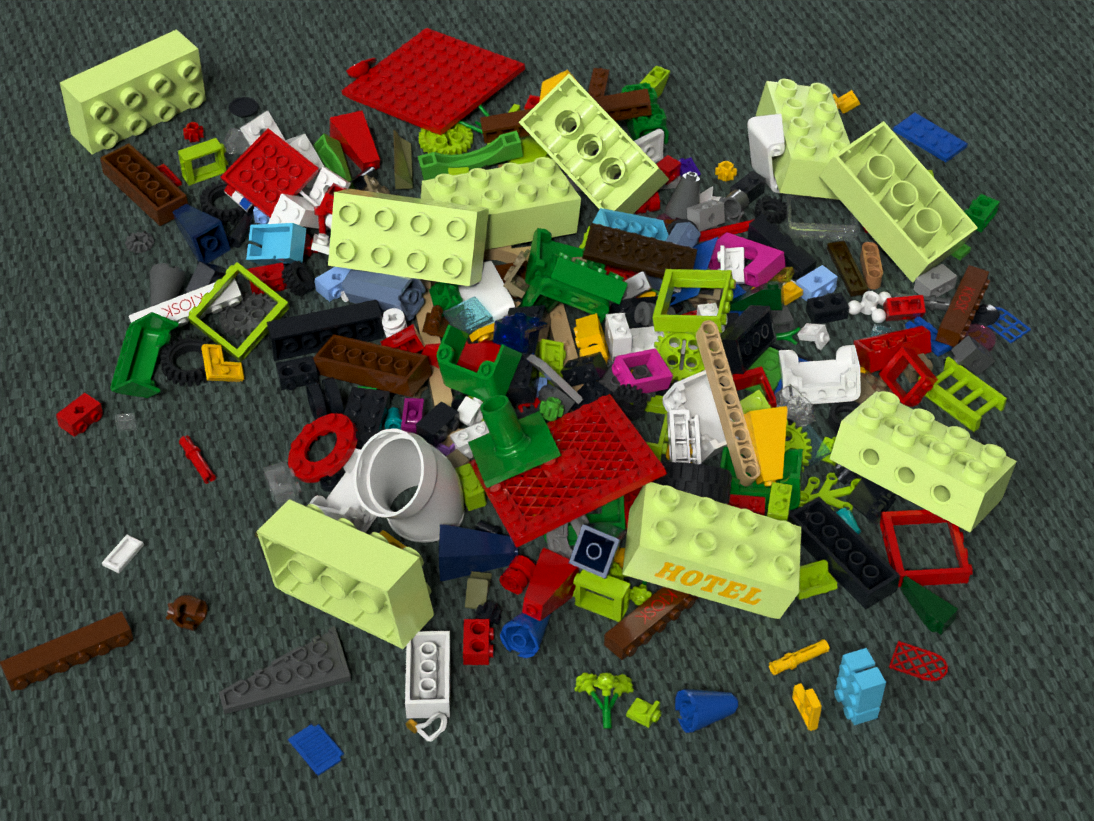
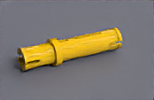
(793, 659)

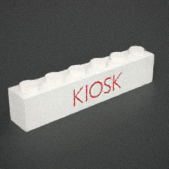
(179, 307)

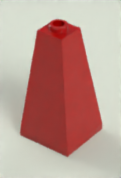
(355, 139)
(549, 585)

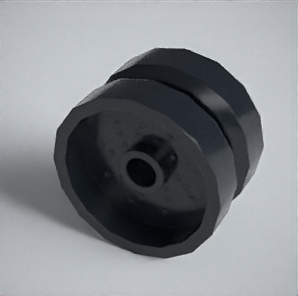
(324, 400)

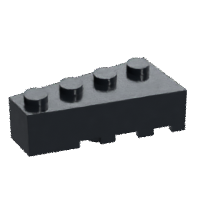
(795, 256)

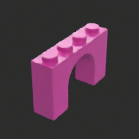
(765, 263)

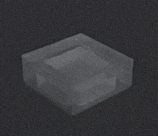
(126, 422)

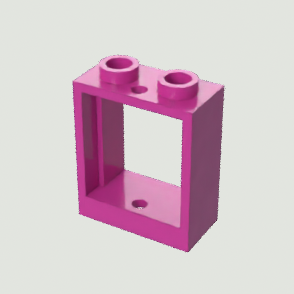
(660, 377)

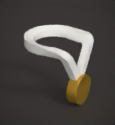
(414, 727)

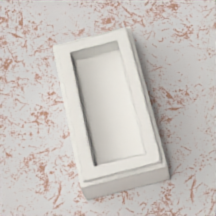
(122, 553)

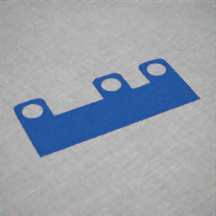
(702, 260)

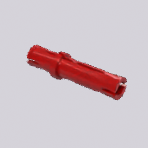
(193, 453)

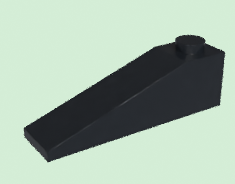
(629, 305)

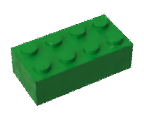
(581, 276)

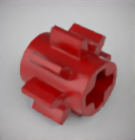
(193, 132)

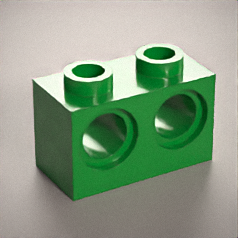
(982, 211)
(445, 295)

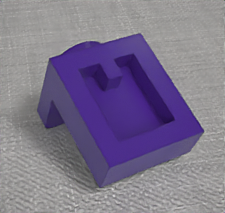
(688, 165)

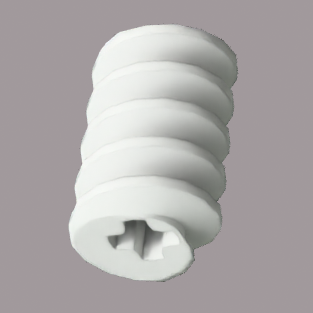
(393, 321)

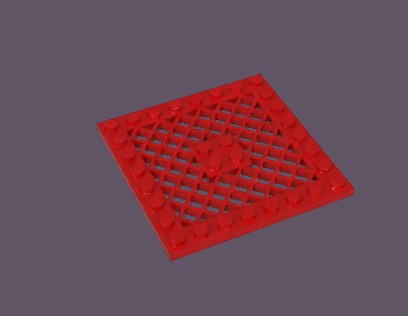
(571, 467)

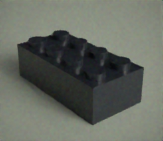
(748, 338)
(368, 412)

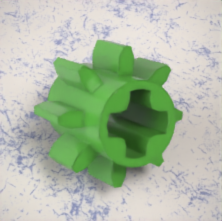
(551, 408)

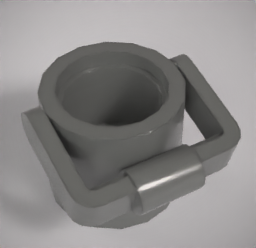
(734, 205)

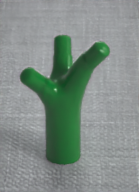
(788, 335)

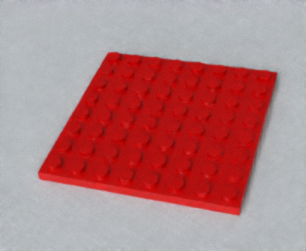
(433, 80)

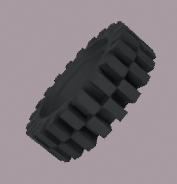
(227, 215)
(178, 348)

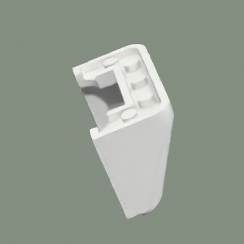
(765, 142)
(489, 292)
(823, 380)
(696, 395)
(344, 501)

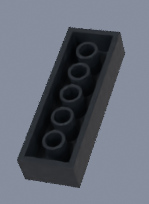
(311, 331)
(526, 377)
(847, 554)

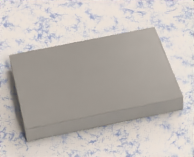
(554, 378)

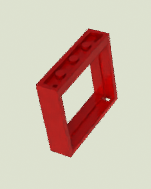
(928, 576)

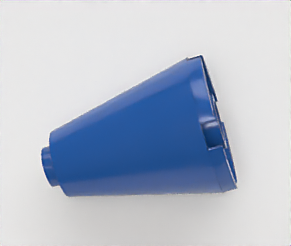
(524, 634)
(703, 707)

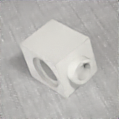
(470, 411)

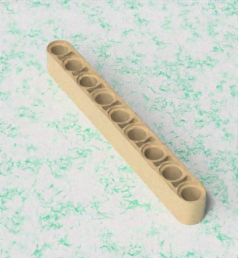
(727, 411)

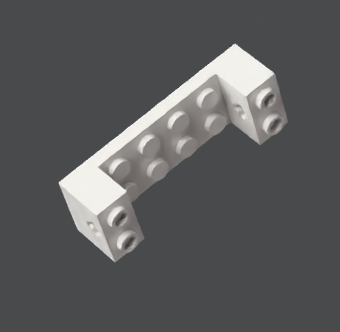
(624, 340)

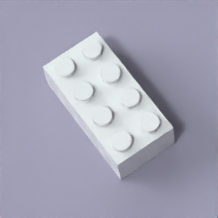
(428, 674)

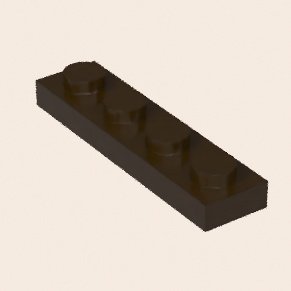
(847, 268)

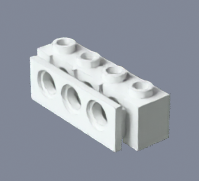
(679, 437)

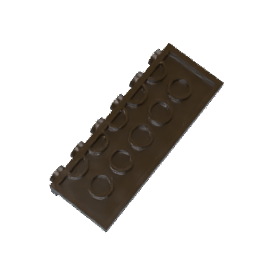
(636, 251)

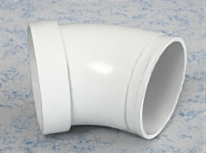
(401, 460)

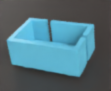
(279, 243)
(859, 689)

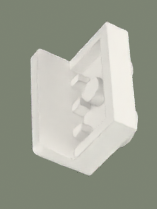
(733, 260)
(465, 435)

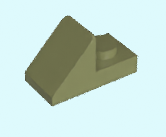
(477, 589)

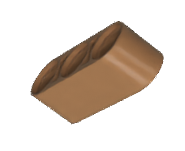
(871, 265)

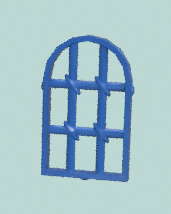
(1012, 325)

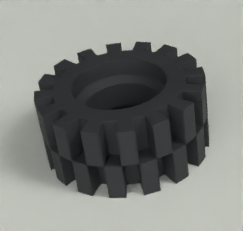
(771, 204)
(298, 278)
(635, 396)

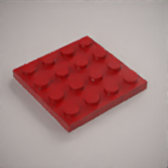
(269, 170)

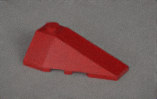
(471, 356)

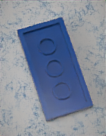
(930, 137)

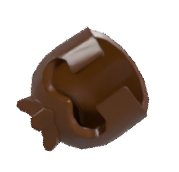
(185, 607)

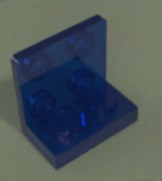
(515, 329)

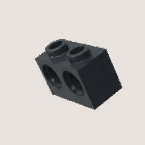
(827, 308)
(584, 369)
(296, 372)

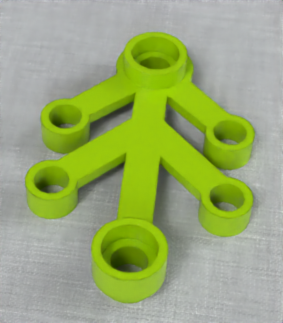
(825, 493)

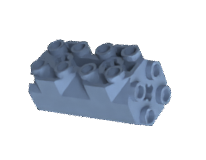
(387, 289)

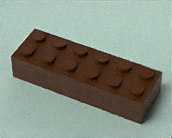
(143, 183)
(373, 365)

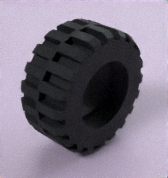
(698, 480)

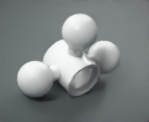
(869, 305)

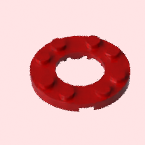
(345, 445)

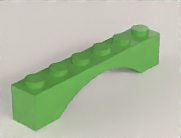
(501, 149)
(332, 156)

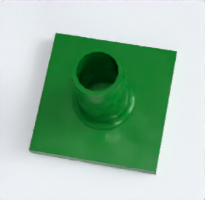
(511, 443)

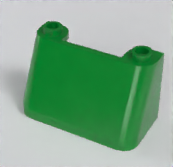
(542, 250)
(791, 475)

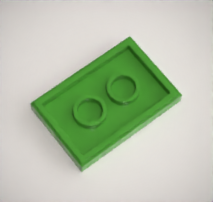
(770, 363)

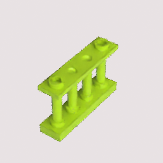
(958, 408)

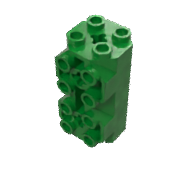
(644, 125)

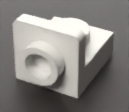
(815, 333)

